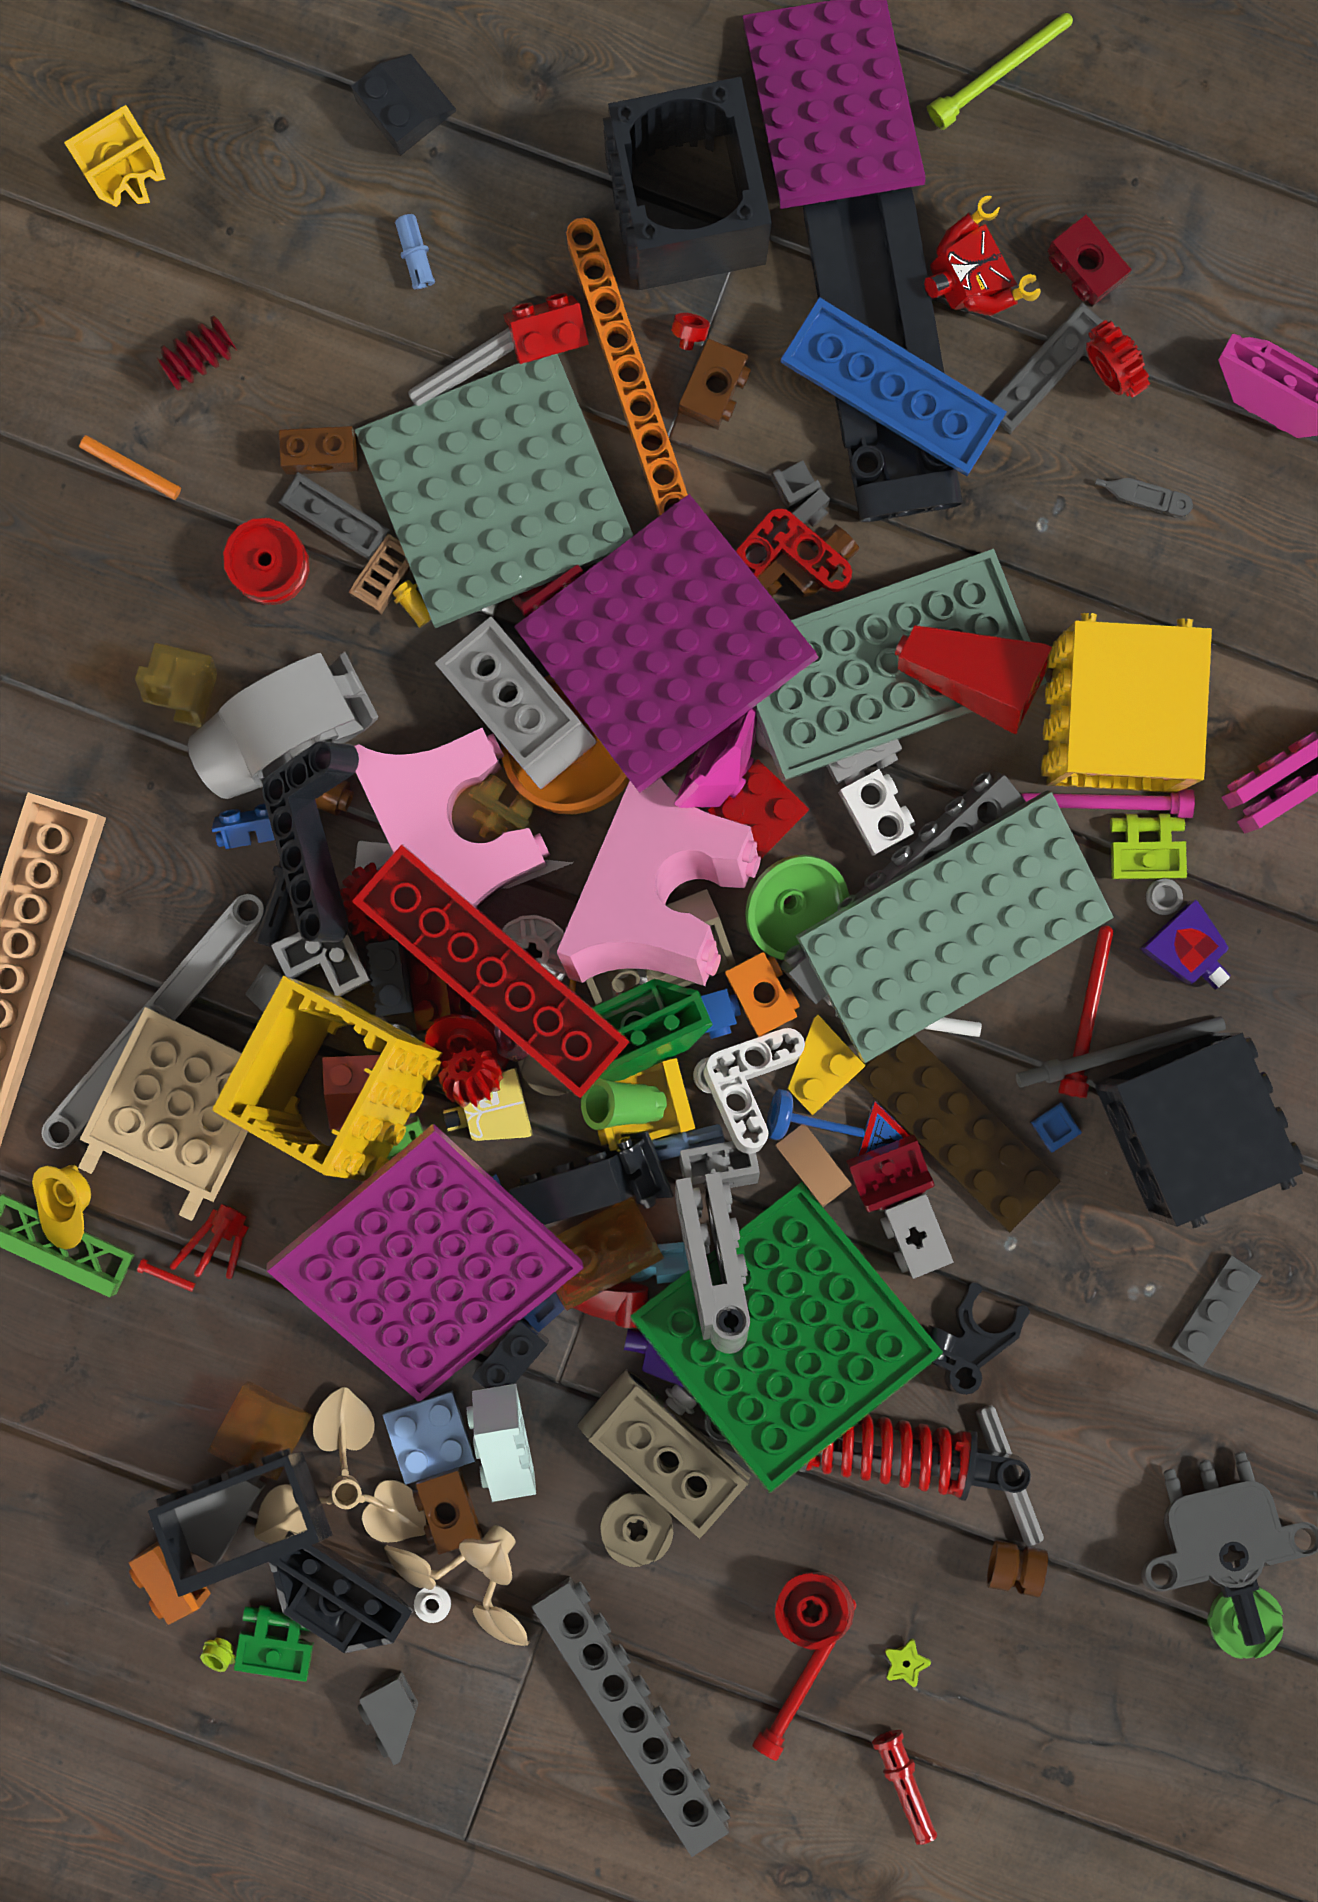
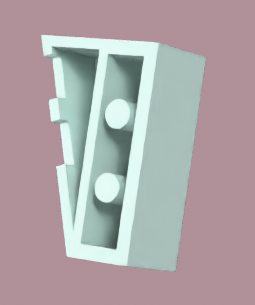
(501, 1442)

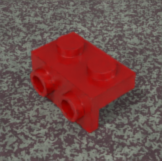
(546, 327)

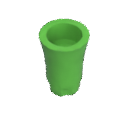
(618, 1104)

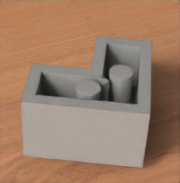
(339, 960)

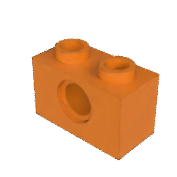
(743, 981)

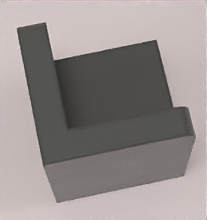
(794, 485)

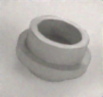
(1164, 896)

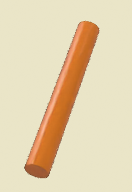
(130, 467)

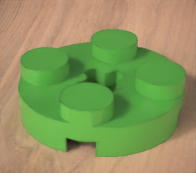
(1226, 1634)

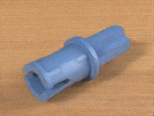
(414, 251)
(688, 1140)

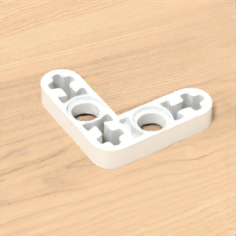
(736, 1082)

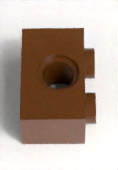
(715, 362)
(318, 450)
(450, 1488)

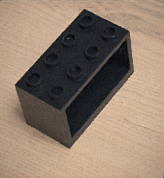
(174, 1544)

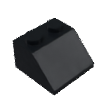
(402, 101)

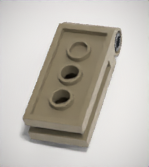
(637, 1426)

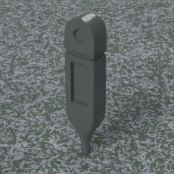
(1149, 496)

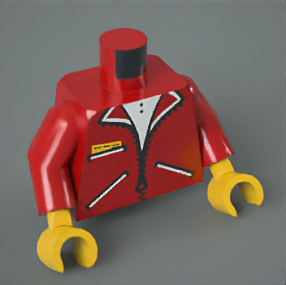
(973, 269)

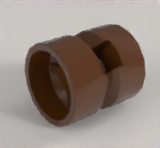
(1017, 1568)

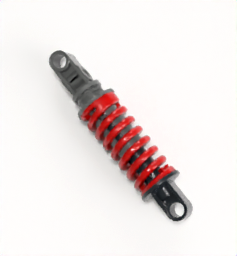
(941, 1455)

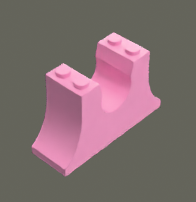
(415, 808)
(643, 859)

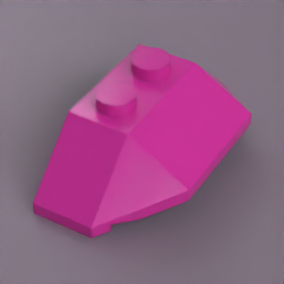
(1272, 384)
(719, 765)

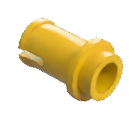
(412, 602)

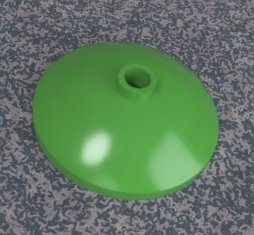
(815, 894)

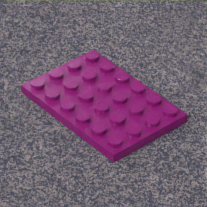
(833, 101)

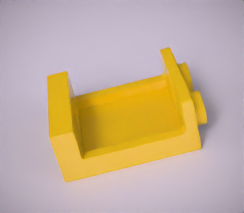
(677, 1114)

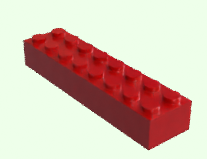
(490, 970)

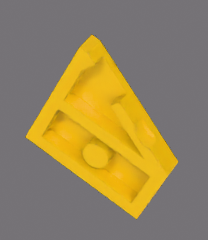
(822, 1067)

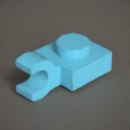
(669, 1268)

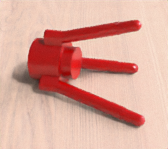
(226, 1224)

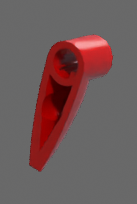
(616, 1303)

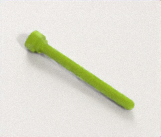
(944, 110)

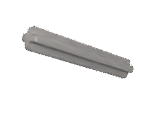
(462, 368)
(1018, 1501)

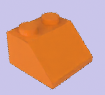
(152, 1573)

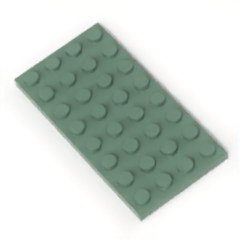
(854, 690)
(955, 926)

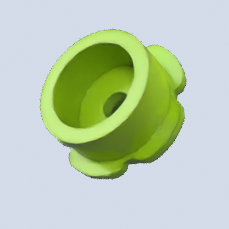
(218, 1654)

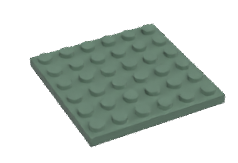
(494, 488)

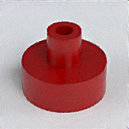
(690, 329)

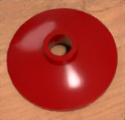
(456, 1031)

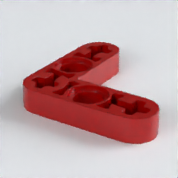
(788, 545)

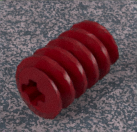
(196, 352)

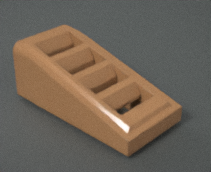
(357, 590)

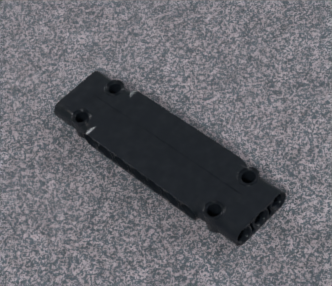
(875, 270)

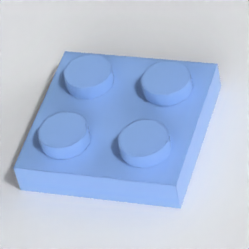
(429, 1437)

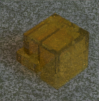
(179, 682)

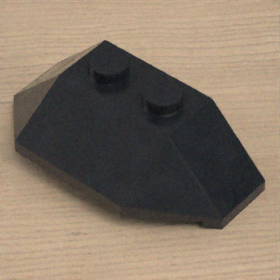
(337, 1599)

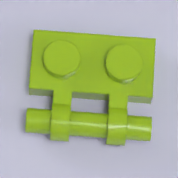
(1148, 859)

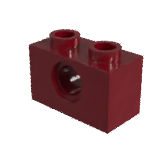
(1086, 240)

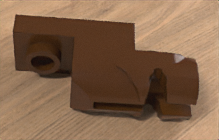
(797, 578)

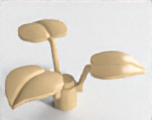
(345, 1424)
(486, 1555)

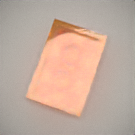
(611, 1249)

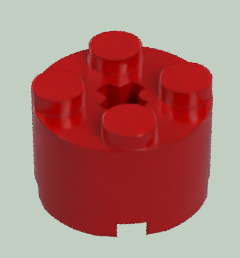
(808, 1630)

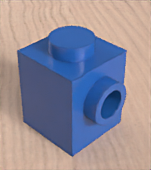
(722, 1012)

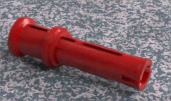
(900, 1771)

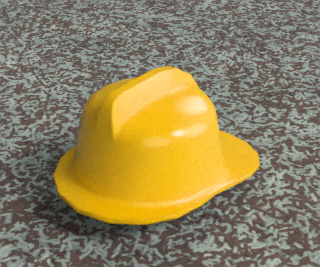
(60, 1203)

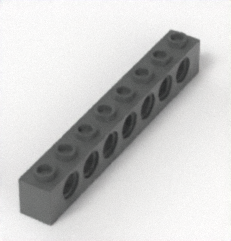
(934, 836)
(694, 1830)

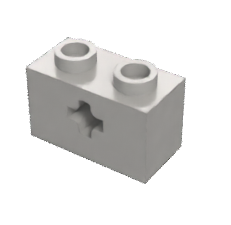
(733, 1165)
(931, 1252)

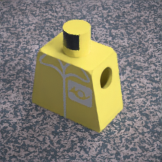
(495, 1119)

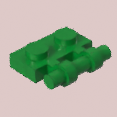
(272, 1654)

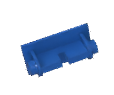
(237, 825)

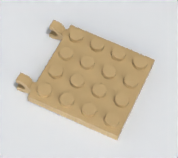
(161, 1109)

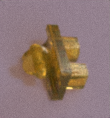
(487, 797)

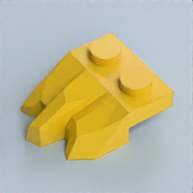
(116, 157)

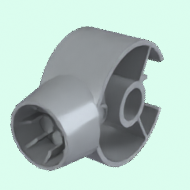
(278, 721)

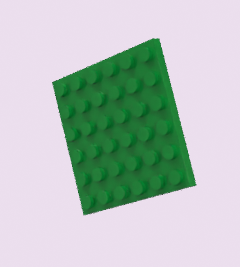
(818, 1346)

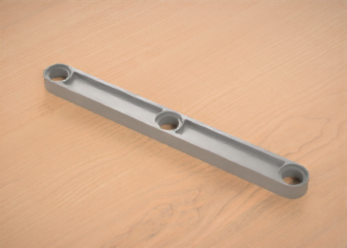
(170, 1000)

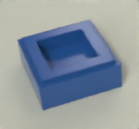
(1056, 1127)

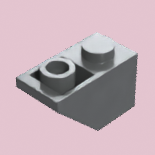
(391, 1711)

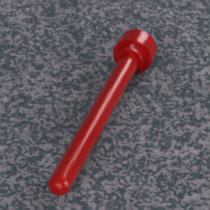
(1075, 1083)
(771, 1740)

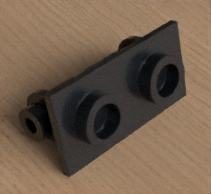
(640, 1156)

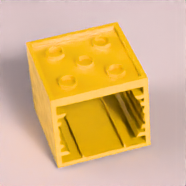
(1127, 706)
(280, 1052)

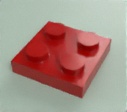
(764, 806)

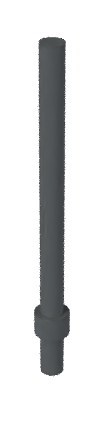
(1055, 1070)

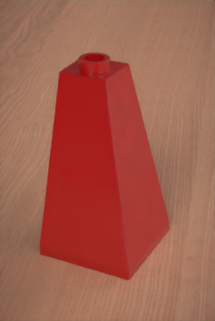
(977, 671)

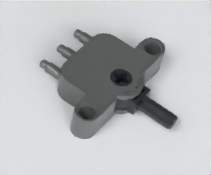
(1233, 1517)

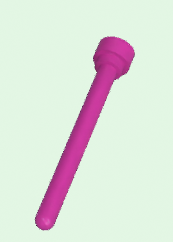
(1177, 803)

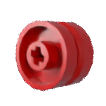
(253, 544)

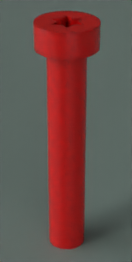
(164, 1275)

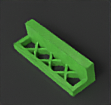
(60, 1261)

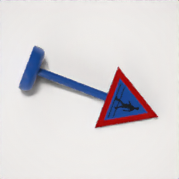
(879, 1131)

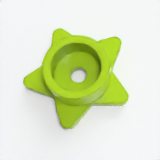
(898, 1656)

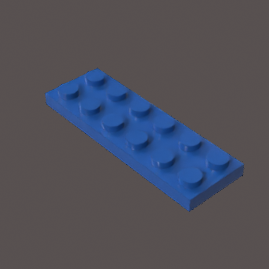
(893, 386)

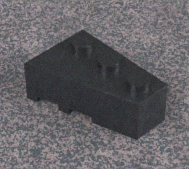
(574, 1189)

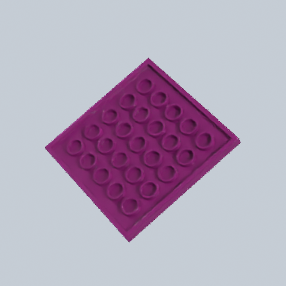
(666, 642)
(425, 1264)

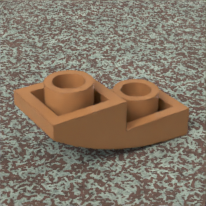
(813, 1165)

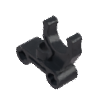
(975, 1345)

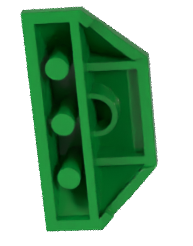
(657, 1021)

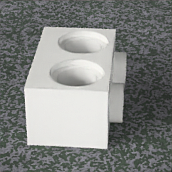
(867, 816)

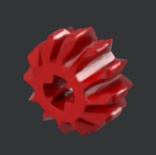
(470, 1076)

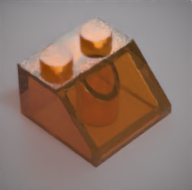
(258, 1427)

